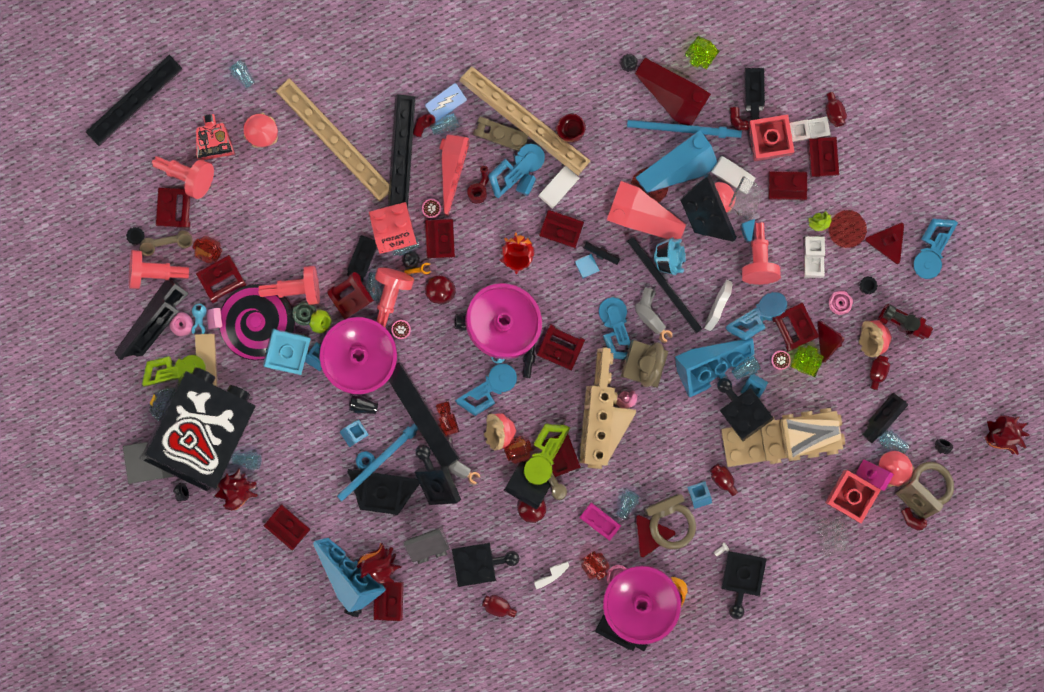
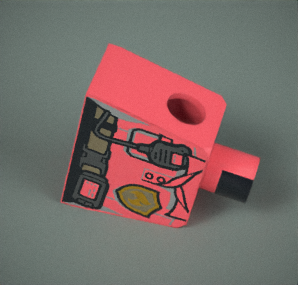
(213, 140)

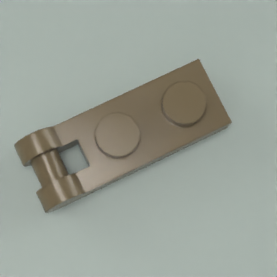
(500, 134)

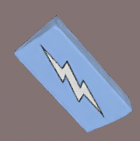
(445, 102)

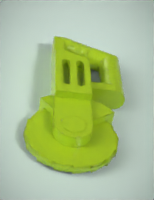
(171, 373)
(539, 468)

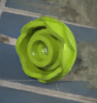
(820, 221)
(320, 321)

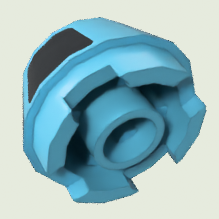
(670, 256)

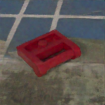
(167, 208)
(216, 274)
(352, 302)
(801, 325)
(557, 353)

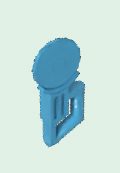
(529, 159)
(928, 262)
(770, 306)
(613, 314)
(500, 379)

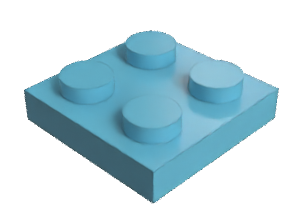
(286, 351)

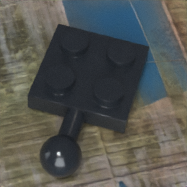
(745, 412)
(435, 481)
(476, 565)
(744, 576)

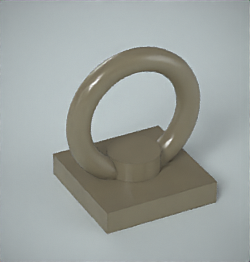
(645, 363)
(919, 497)
(666, 508)

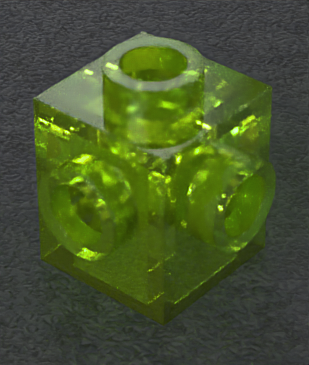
(701, 53)
(807, 360)

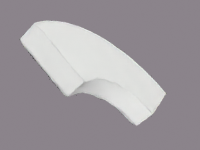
(720, 301)

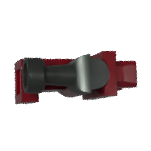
(905, 323)

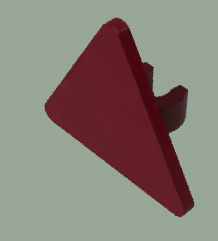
(888, 242)
(828, 340)
(646, 541)

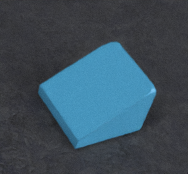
(526, 184)
(747, 230)
(586, 266)
(313, 357)
(756, 383)
(354, 433)
(699, 495)

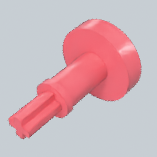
(196, 179)
(140, 270)
(760, 271)
(393, 281)
(307, 286)

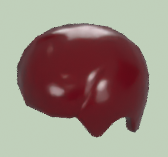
(571, 128)
(440, 289)
(530, 514)

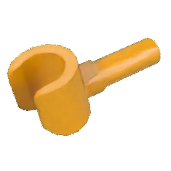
(418, 270)

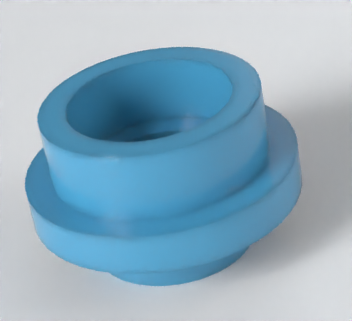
(359, 459)

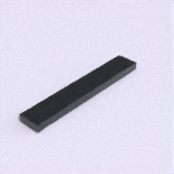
(134, 100)
(401, 149)
(664, 285)
(422, 417)

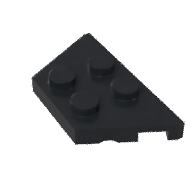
(707, 211)
(383, 492)

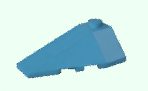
(686, 162)
(705, 364)
(346, 577)

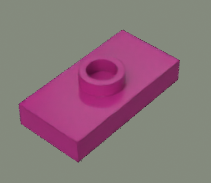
(874, 474)
(600, 521)

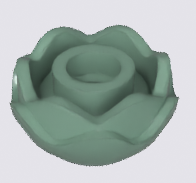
(298, 313)

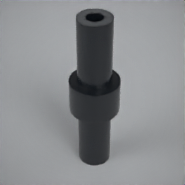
(602, 253)
(529, 359)

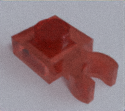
(447, 421)

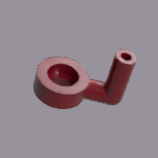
(479, 188)

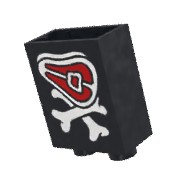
(199, 430)

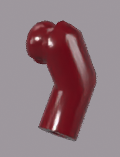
(736, 122)
(422, 123)
(911, 521)

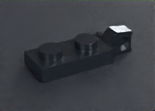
(754, 91)
(362, 257)
(884, 417)
(605, 630)

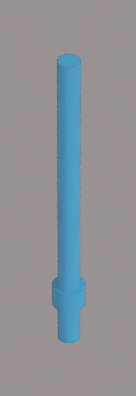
(721, 132)
(407, 434)

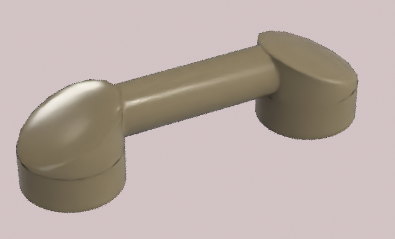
(148, 245)
(558, 490)

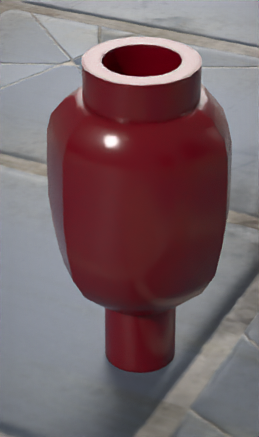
(835, 110)
(879, 371)
(723, 479)
(498, 606)

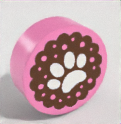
(431, 208)
(401, 329)
(780, 360)

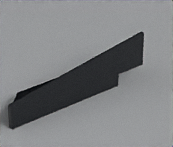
(152, 320)

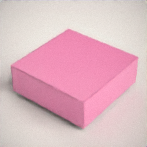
(214, 318)

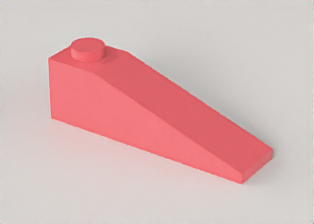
(453, 156)
(640, 212)

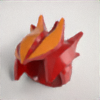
(517, 253)

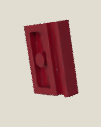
(823, 157)
(787, 185)
(561, 229)
(440, 238)
(565, 459)
(287, 527)
(390, 603)

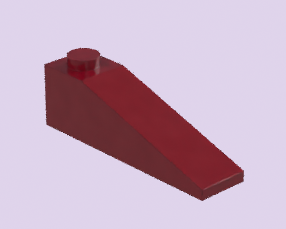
(676, 94)

